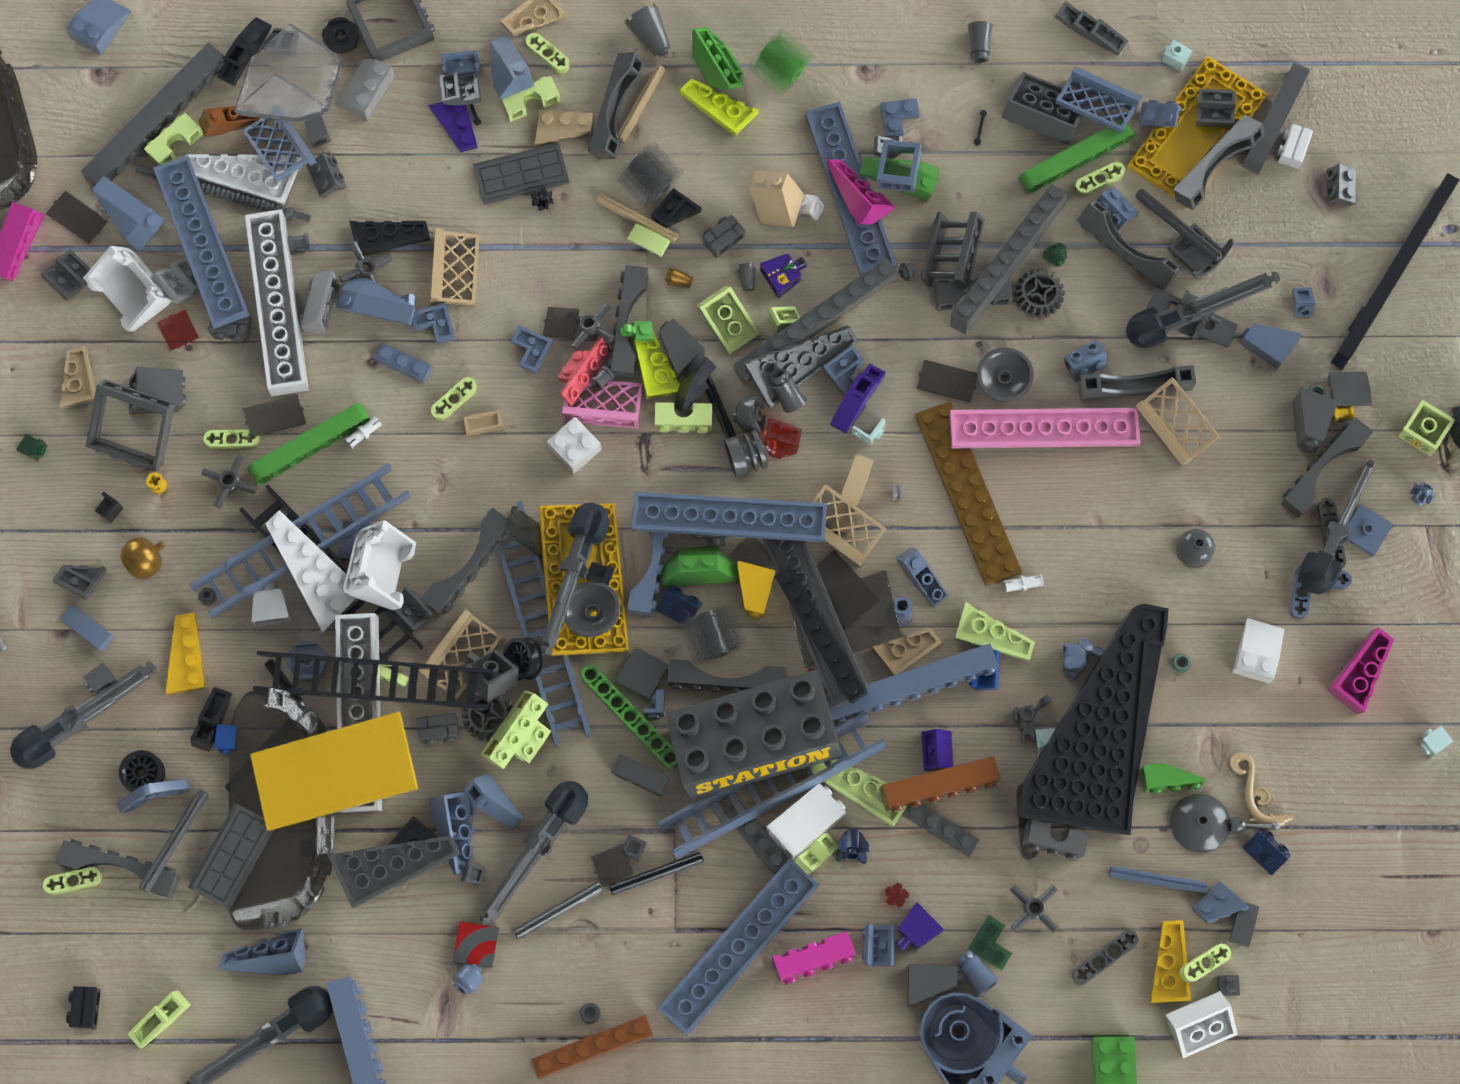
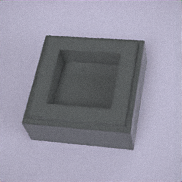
(634, 847)
(473, 874)

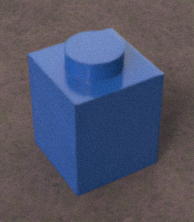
(225, 738)

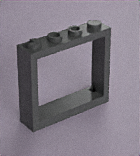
(399, 46)
(136, 398)

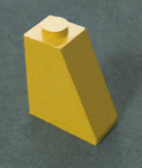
(755, 588)

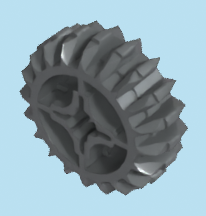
(1052, 287)
(496, 718)

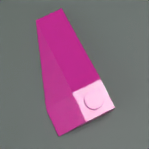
(861, 200)

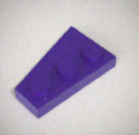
(457, 124)

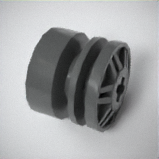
(745, 453)

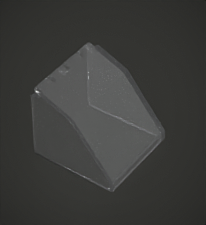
(289, 78)

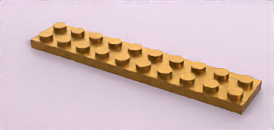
(969, 498)

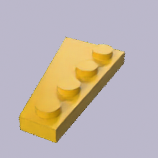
(1171, 956)

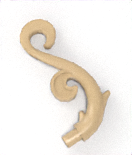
(1260, 792)

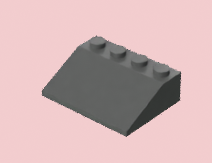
(1035, 109)

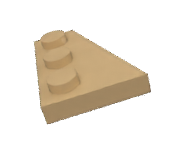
(532, 15)
(561, 124)
(78, 379)
(905, 652)

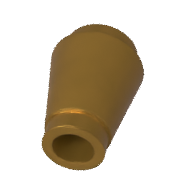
(678, 278)

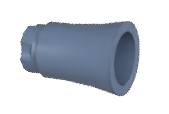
(906, 616)
(977, 973)

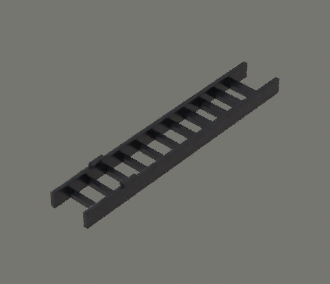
(1368, 313)
(271, 510)
(412, 687)

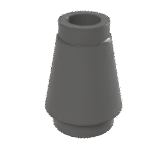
(747, 276)

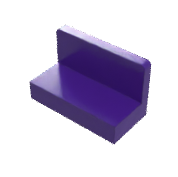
(937, 749)

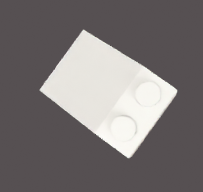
(1259, 651)

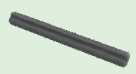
(557, 910)

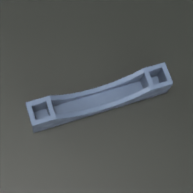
(641, 597)

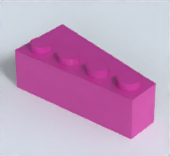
(16, 238)
(1358, 677)
(813, 957)

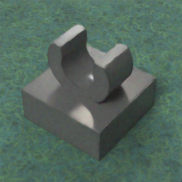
(1229, 985)

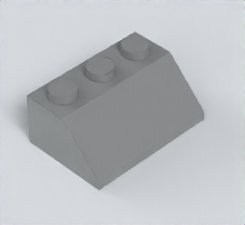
(366, 88)
(319, 303)

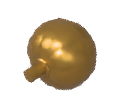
(142, 557)

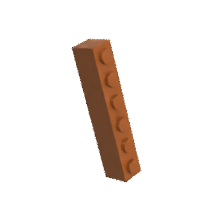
(940, 783)
(592, 1047)

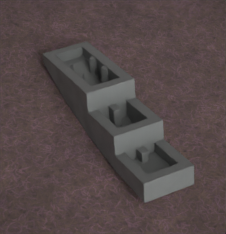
(1091, 29)

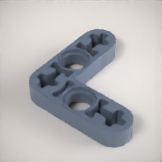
(1305, 606)
(150, 791)

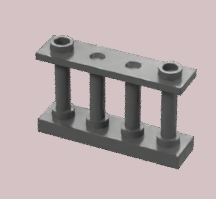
(965, 258)

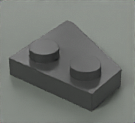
(79, 579)

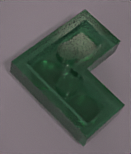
(985, 944)

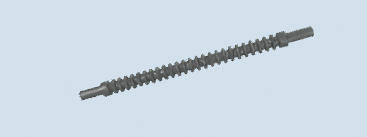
(289, 212)

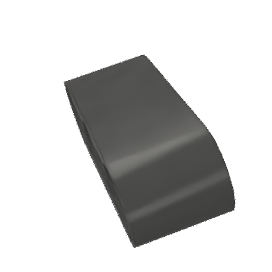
(640, 775)

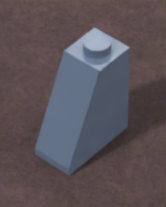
(1270, 343)

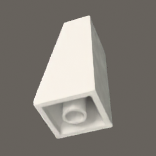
(806, 821)

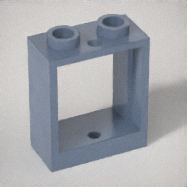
(896, 182)

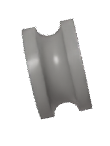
(897, 492)

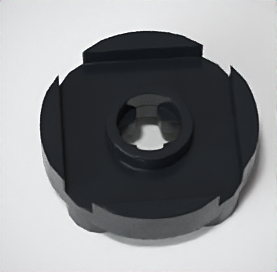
(344, 44)

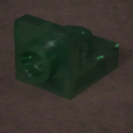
(32, 447)

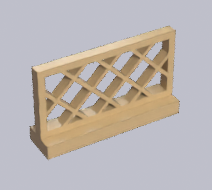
(438, 267)
(1165, 433)
(836, 541)
(450, 640)

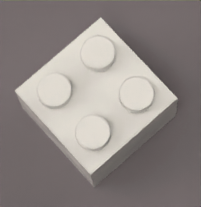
(574, 445)

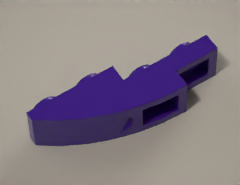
(856, 398)

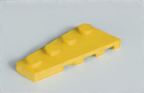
(185, 661)

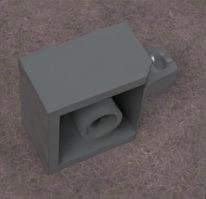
(503, 678)

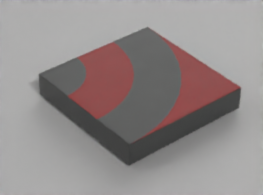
(476, 944)

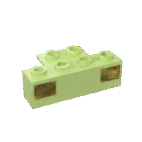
(519, 732)

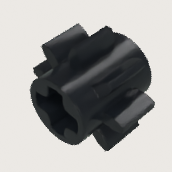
(542, 198)

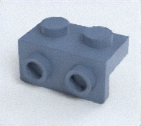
(1159, 115)
(1119, 207)
(1086, 360)
(879, 945)

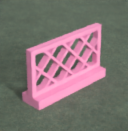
(606, 417)

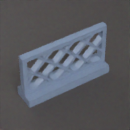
(1104, 91)
(293, 139)

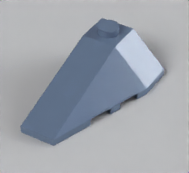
(508, 68)
(131, 216)
(370, 299)
(276, 956)

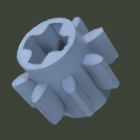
(1422, 493)

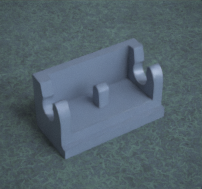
(462, 62)

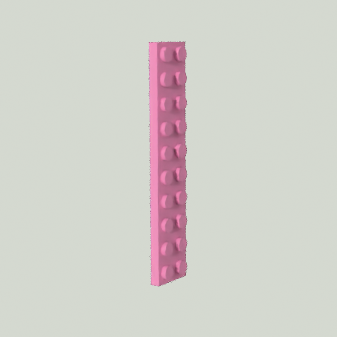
(1044, 428)

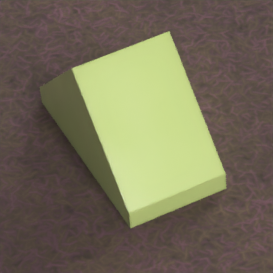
(782, 317)

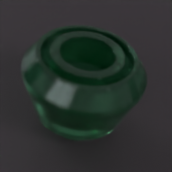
(1055, 254)

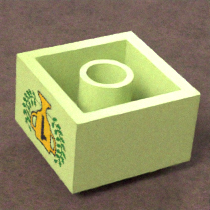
(1426, 428)

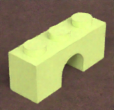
(543, 90)
(181, 129)
(699, 420)

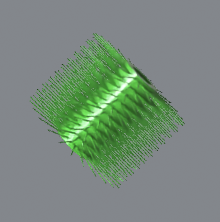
(781, 62)

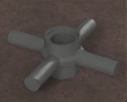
(367, 261)
(593, 331)
(236, 484)
(1039, 902)

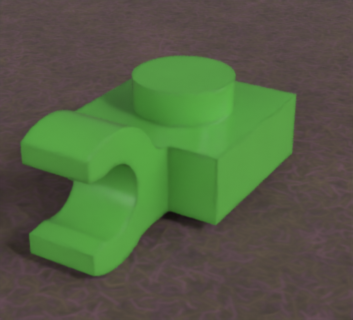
(640, 330)

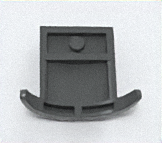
(1195, 259)

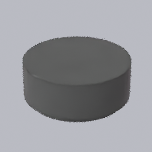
(590, 1013)

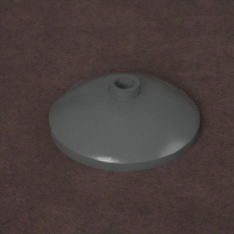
(1009, 364)
(590, 598)
(1189, 830)

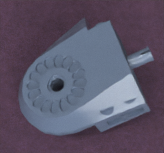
(983, 1052)

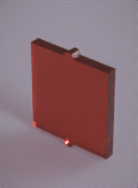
(178, 330)

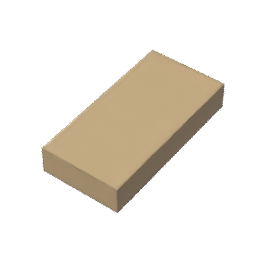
(483, 423)

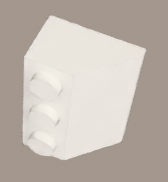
(1202, 1024)

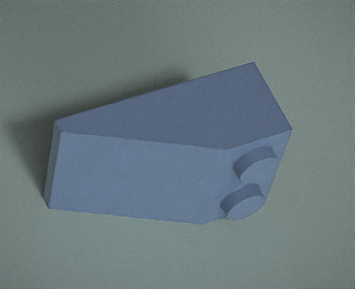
(97, 24)

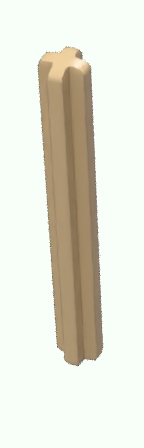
(641, 103)
(635, 217)

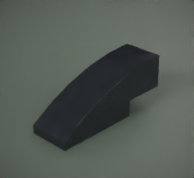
(694, 383)
(211, 715)

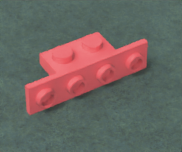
(580, 370)

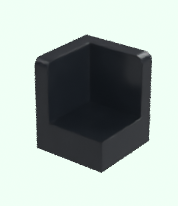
(109, 508)
(600, 573)

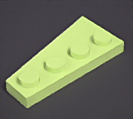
(980, 629)

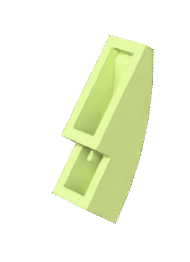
(159, 1019)

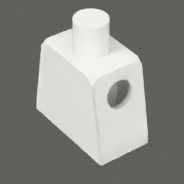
(270, 607)

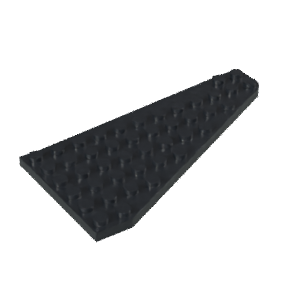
(1095, 753)

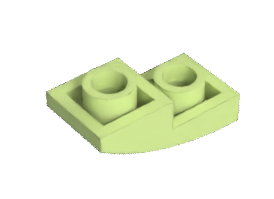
(648, 240)

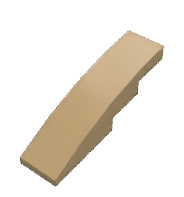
(853, 489)

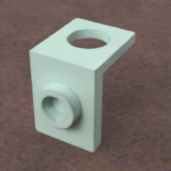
(876, 434)

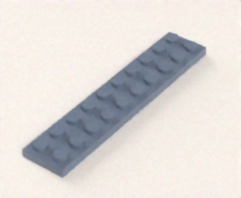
(835, 141)
(201, 242)
(729, 516)
(738, 947)

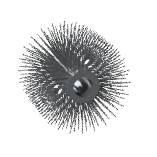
(649, 175)
(713, 634)

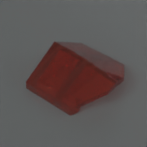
(781, 439)

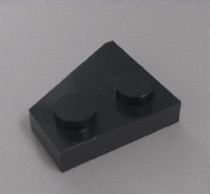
(675, 209)

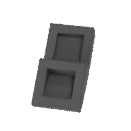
(1244, 926)

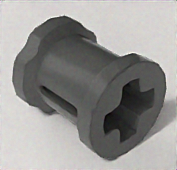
(299, 242)
(602, 378)

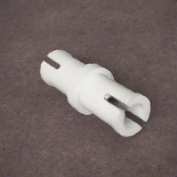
(363, 432)
(1023, 583)

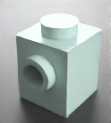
(1176, 55)
(1434, 741)

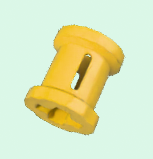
(1342, 413)
(150, 481)

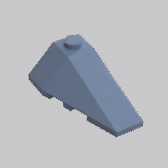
(454, 817)

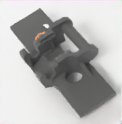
(1222, 328)

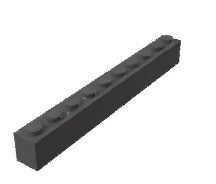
(155, 115)
(1008, 259)
(824, 313)

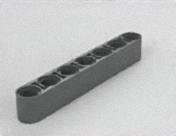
(1276, 117)

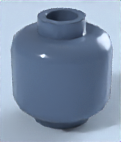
(468, 979)

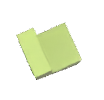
(816, 853)

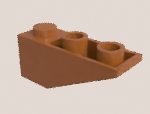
(223, 120)

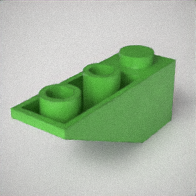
(1163, 777)

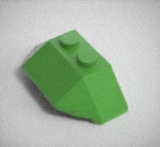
(715, 60)
(698, 567)

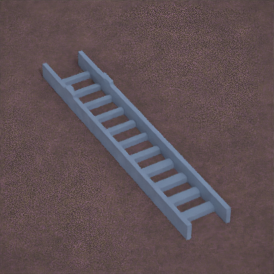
(308, 517)
(761, 807)

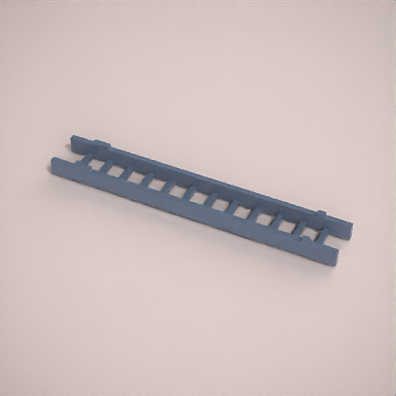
(543, 691)

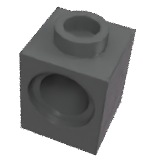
(317, 131)
(99, 679)

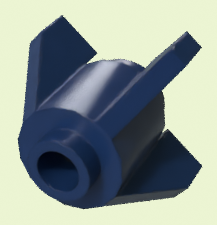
(852, 846)

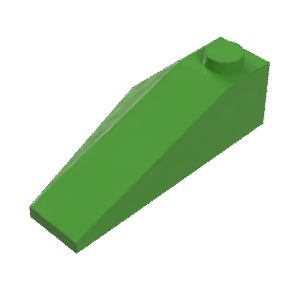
(926, 176)

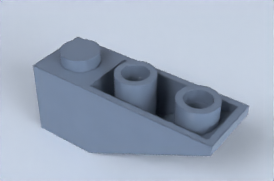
(922, 576)
(491, 799)

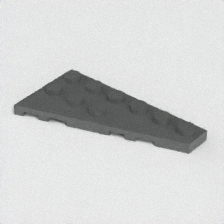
(800, 360)
(379, 869)

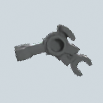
(1027, 715)

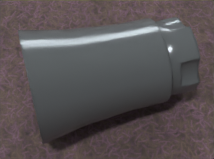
(980, 40)
(787, 391)

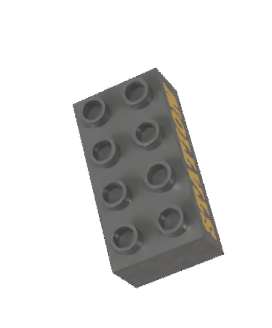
(753, 735)

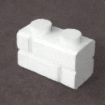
(1295, 146)

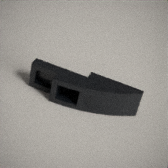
(242, 49)

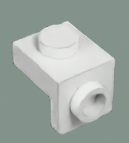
(811, 206)

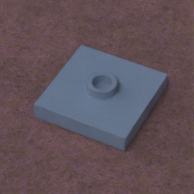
(1367, 530)

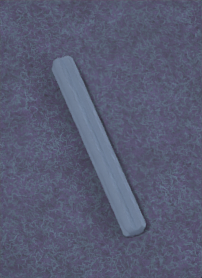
(1157, 879)

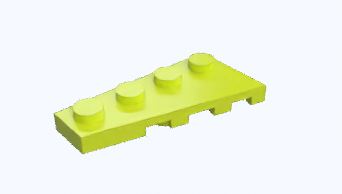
(723, 110)
(655, 370)

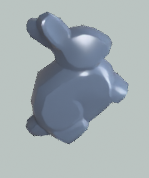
(1076, 656)

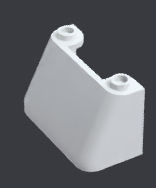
(128, 286)
(377, 564)

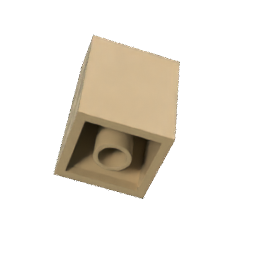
(776, 198)

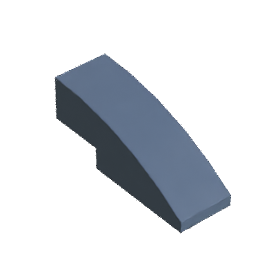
(87, 628)

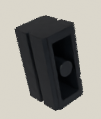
(83, 1007)

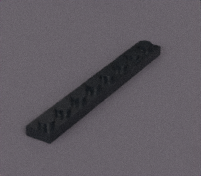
(821, 634)

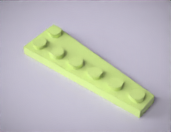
(860, 789)

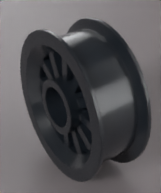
(525, 655)
(138, 755)

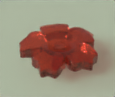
(896, 895)

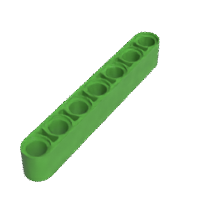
(1074, 157)
(308, 444)
(623, 710)

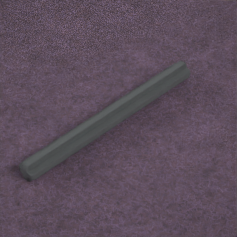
(1179, 225)
(173, 841)

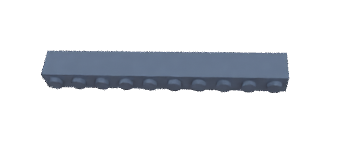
(919, 681)

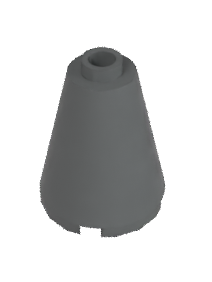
(650, 29)

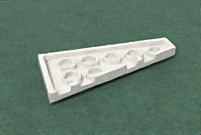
(245, 175)
(312, 570)

